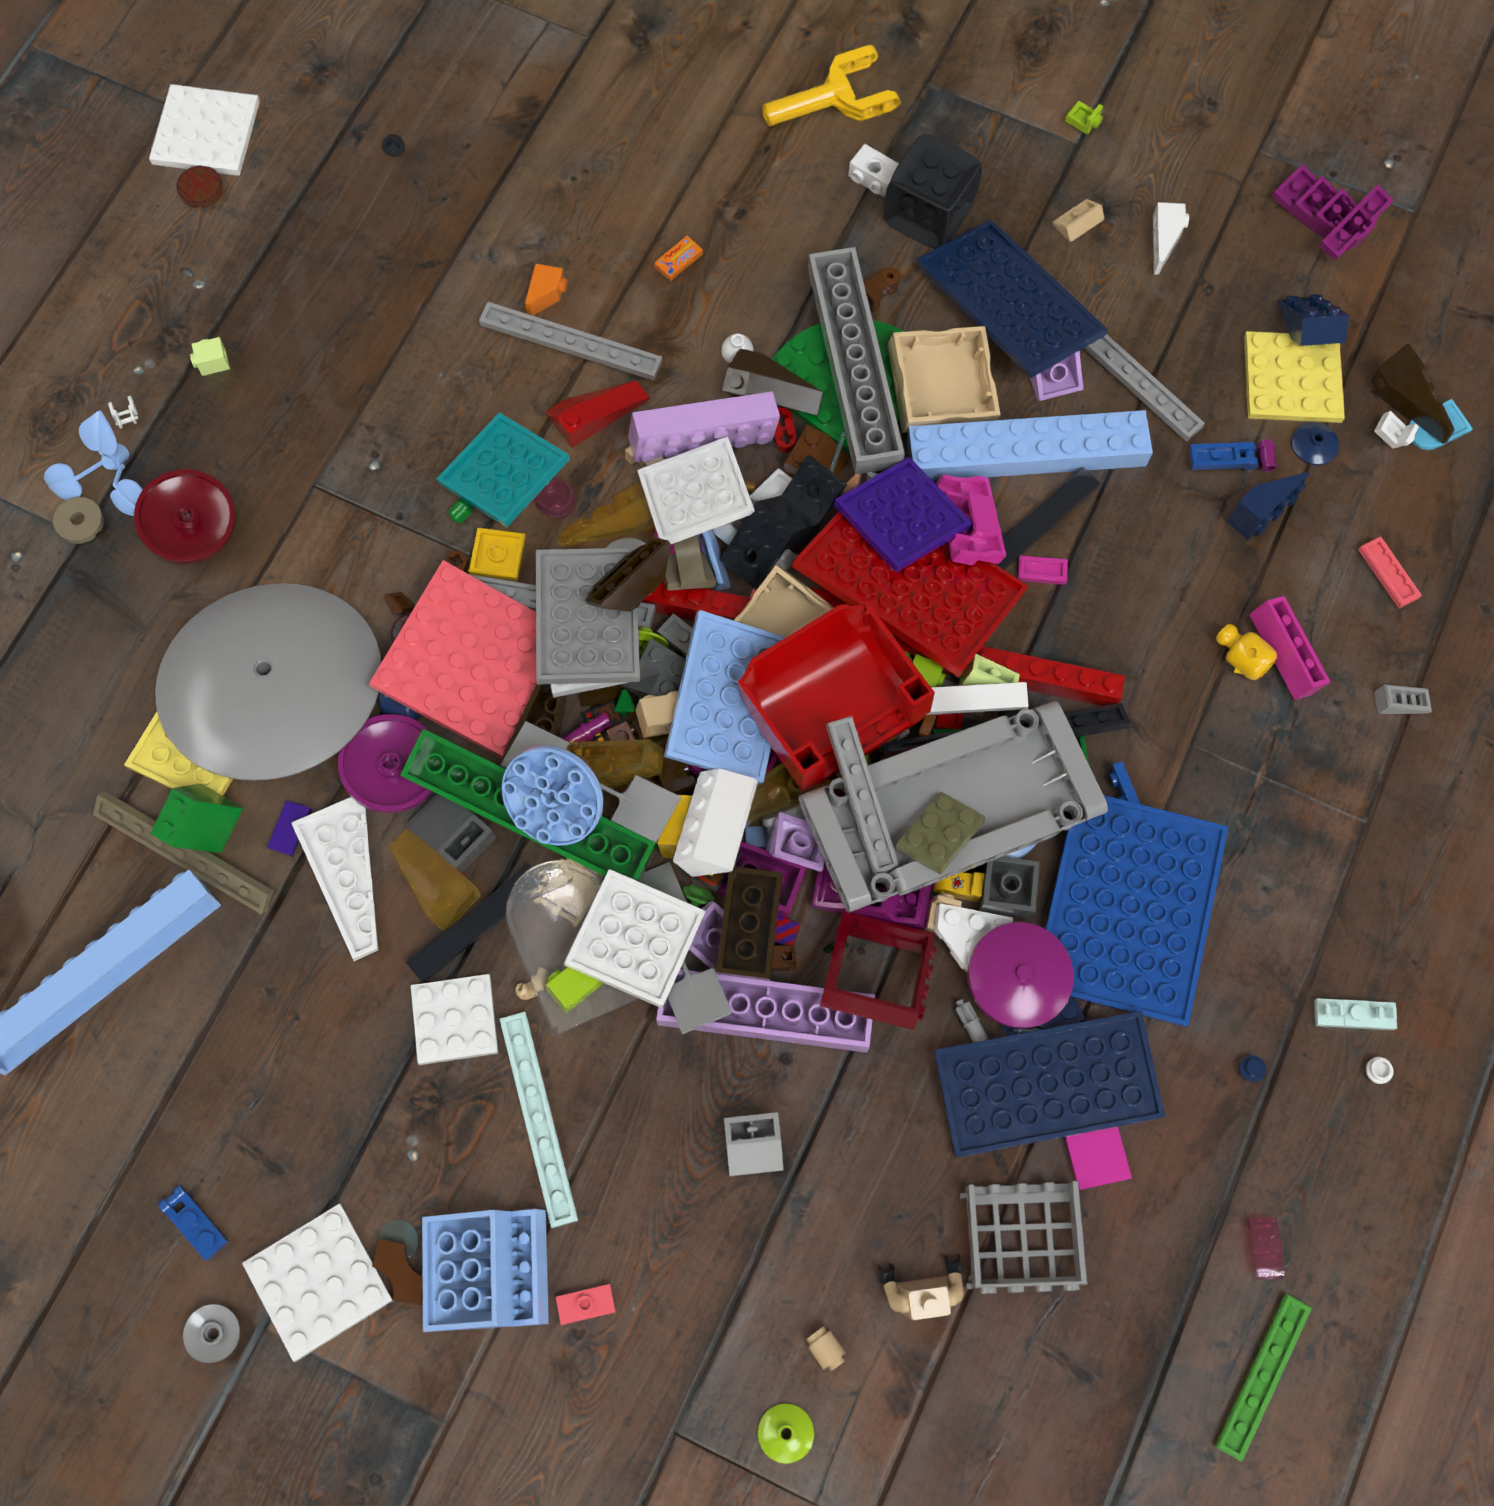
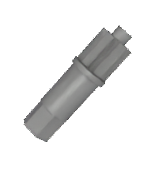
(970, 1021)

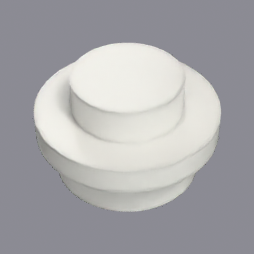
(1379, 1070)

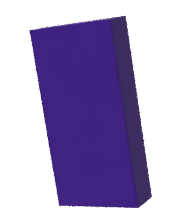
(284, 838)

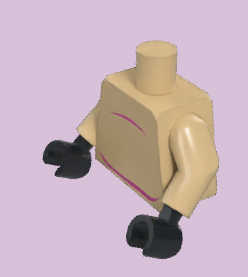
(924, 1296)

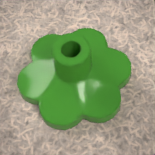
(697, 895)

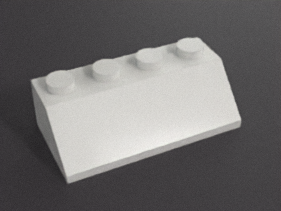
(715, 822)

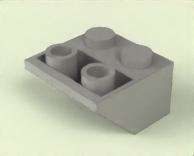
(753, 1144)

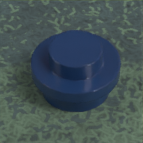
(1252, 1068)

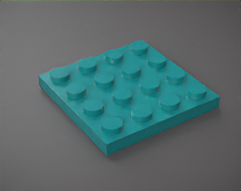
(503, 469)

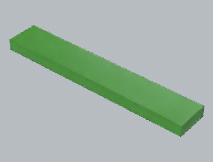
(1263, 1377)

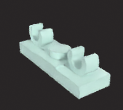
(1355, 1014)

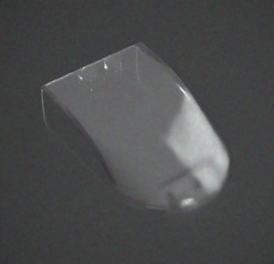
(544, 922)

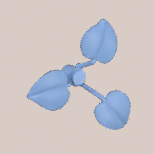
(99, 436)

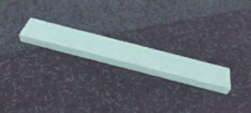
(538, 1120)

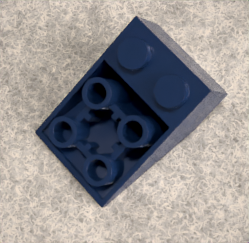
(1314, 320)
(1265, 503)

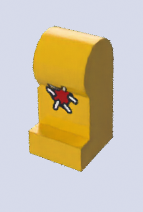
(962, 886)

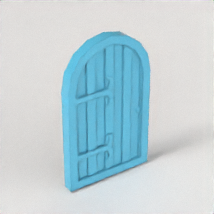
(1427, 441)

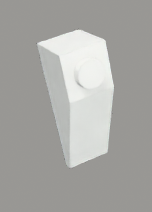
(1168, 226)

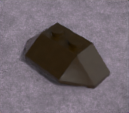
(632, 577)

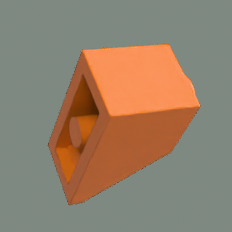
(545, 288)

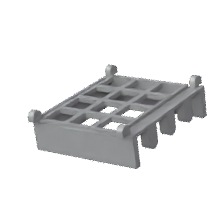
(1021, 1194)

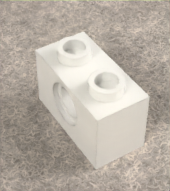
(870, 161)

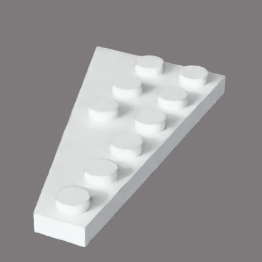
(340, 859)

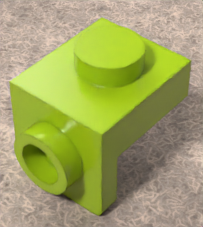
(1084, 117)

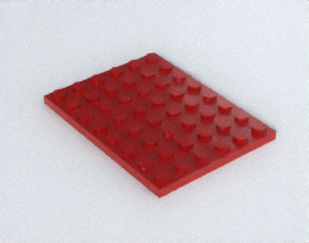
(931, 604)

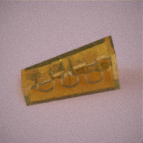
(620, 760)

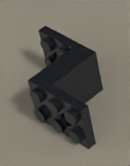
(783, 522)

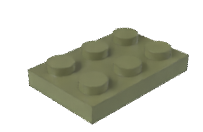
(940, 833)

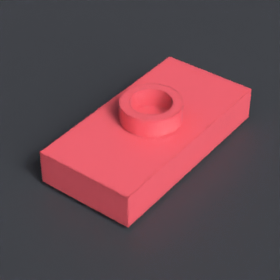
(585, 1304)

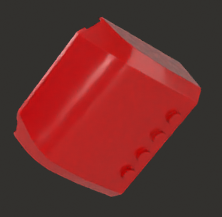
(826, 673)

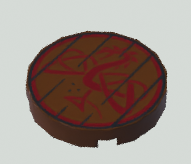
(199, 186)

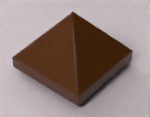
(399, 603)

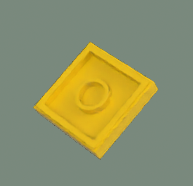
(497, 554)

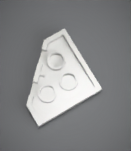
(964, 929)

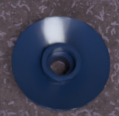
(1309, 449)

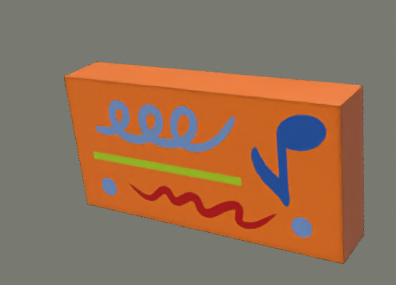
(678, 258)

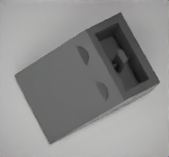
(451, 831)

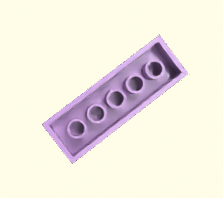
(688, 426)

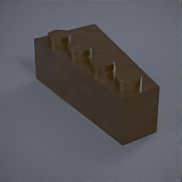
(542, 711)

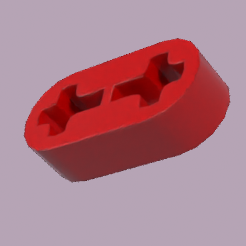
(787, 429)

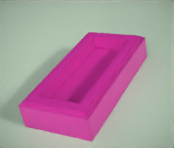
(1042, 570)

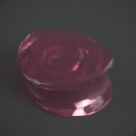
(556, 498)

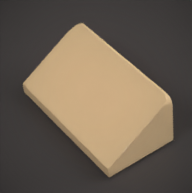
(1079, 219)

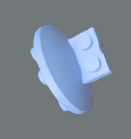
(552, 795)

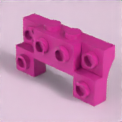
(976, 501)

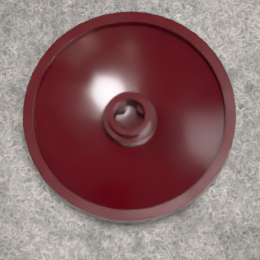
(184, 516)

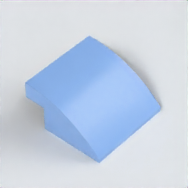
(484, 1270)

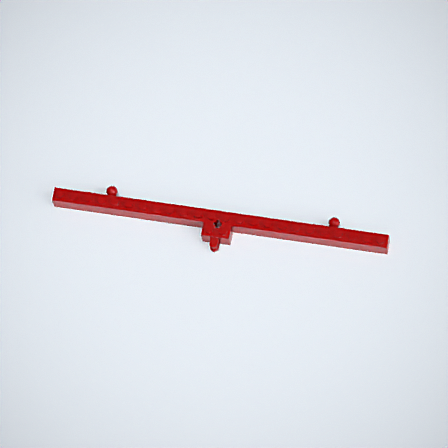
(1040, 674)

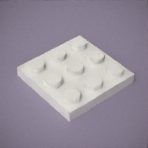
(454, 1019)

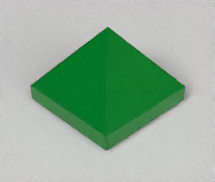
(625, 704)

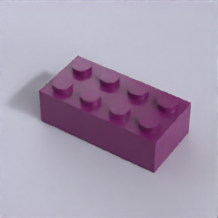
(760, 859)

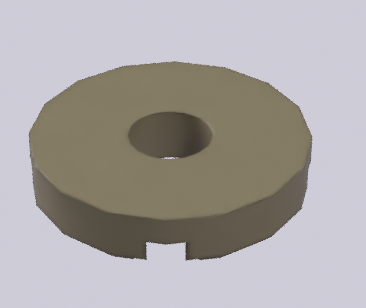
(72, 509)

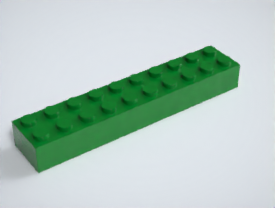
(478, 787)

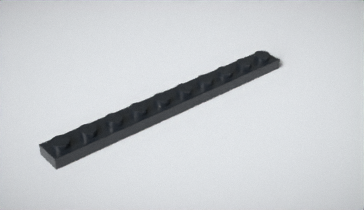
(1082, 723)

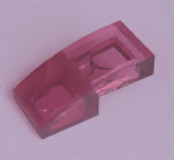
(1267, 1248)

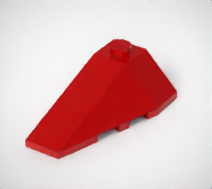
(591, 412)

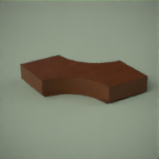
(392, 1260)

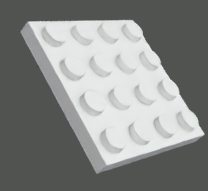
(204, 129)
(696, 491)
(635, 938)
(317, 1282)

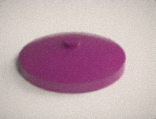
(374, 761)
(1020, 975)

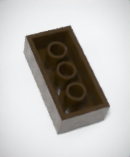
(749, 923)

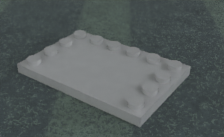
(576, 638)

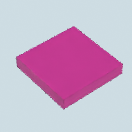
(1097, 1158)

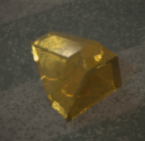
(623, 516)
(435, 882)

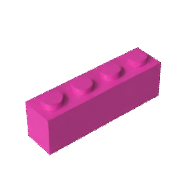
(1294, 652)

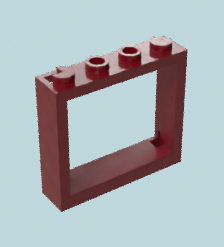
(887, 934)

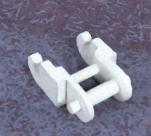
(132, 410)

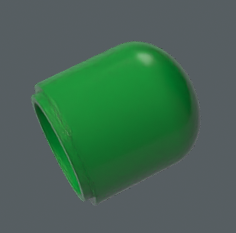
(460, 511)

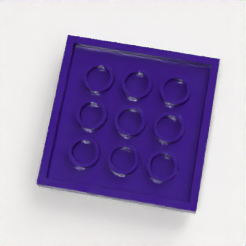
(902, 514)

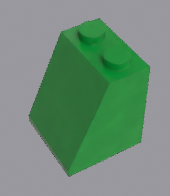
(197, 819)

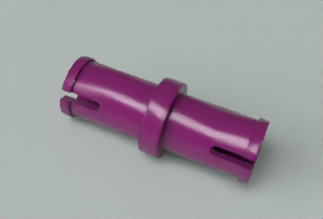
(588, 730)

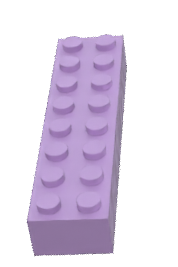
(781, 1014)

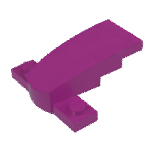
(1331, 211)

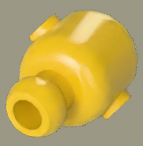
(1247, 653)

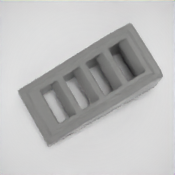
(1387, 703)

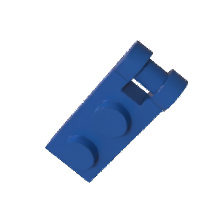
(1223, 456)
(1120, 779)
(193, 1223)

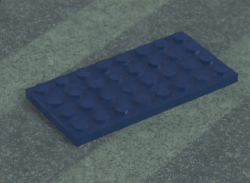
(1012, 298)
(1048, 1084)

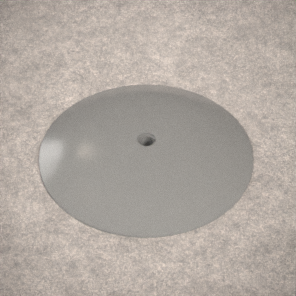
(278, 723)

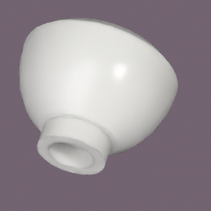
(732, 345)

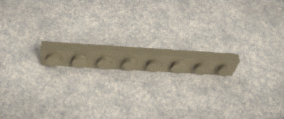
(201, 863)

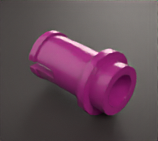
(1267, 455)

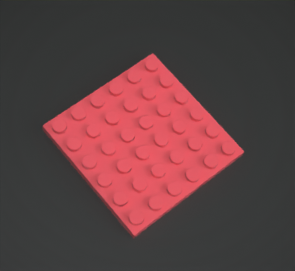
(464, 659)

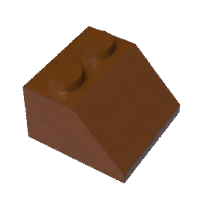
(817, 445)

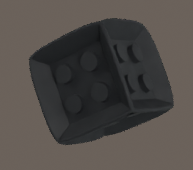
(932, 191)

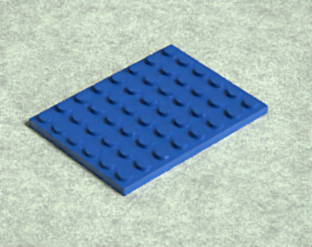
(1137, 907)

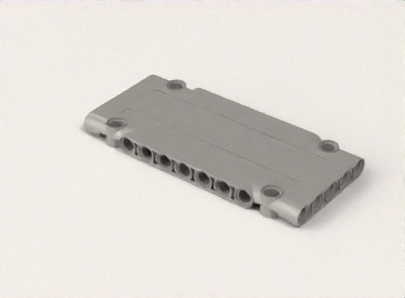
(997, 768)

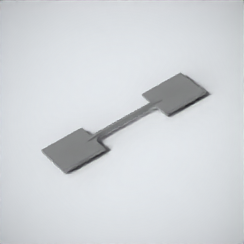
(642, 808)
(699, 996)

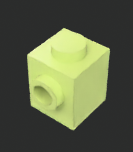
(209, 356)

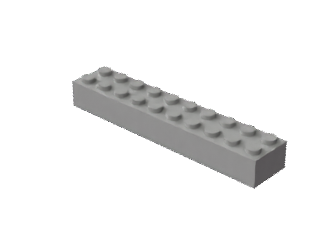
(855, 360)

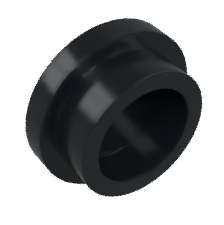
(393, 145)

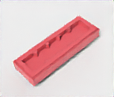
(1389, 572)

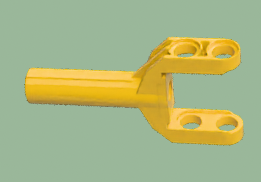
(835, 92)

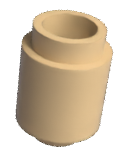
(826, 1349)

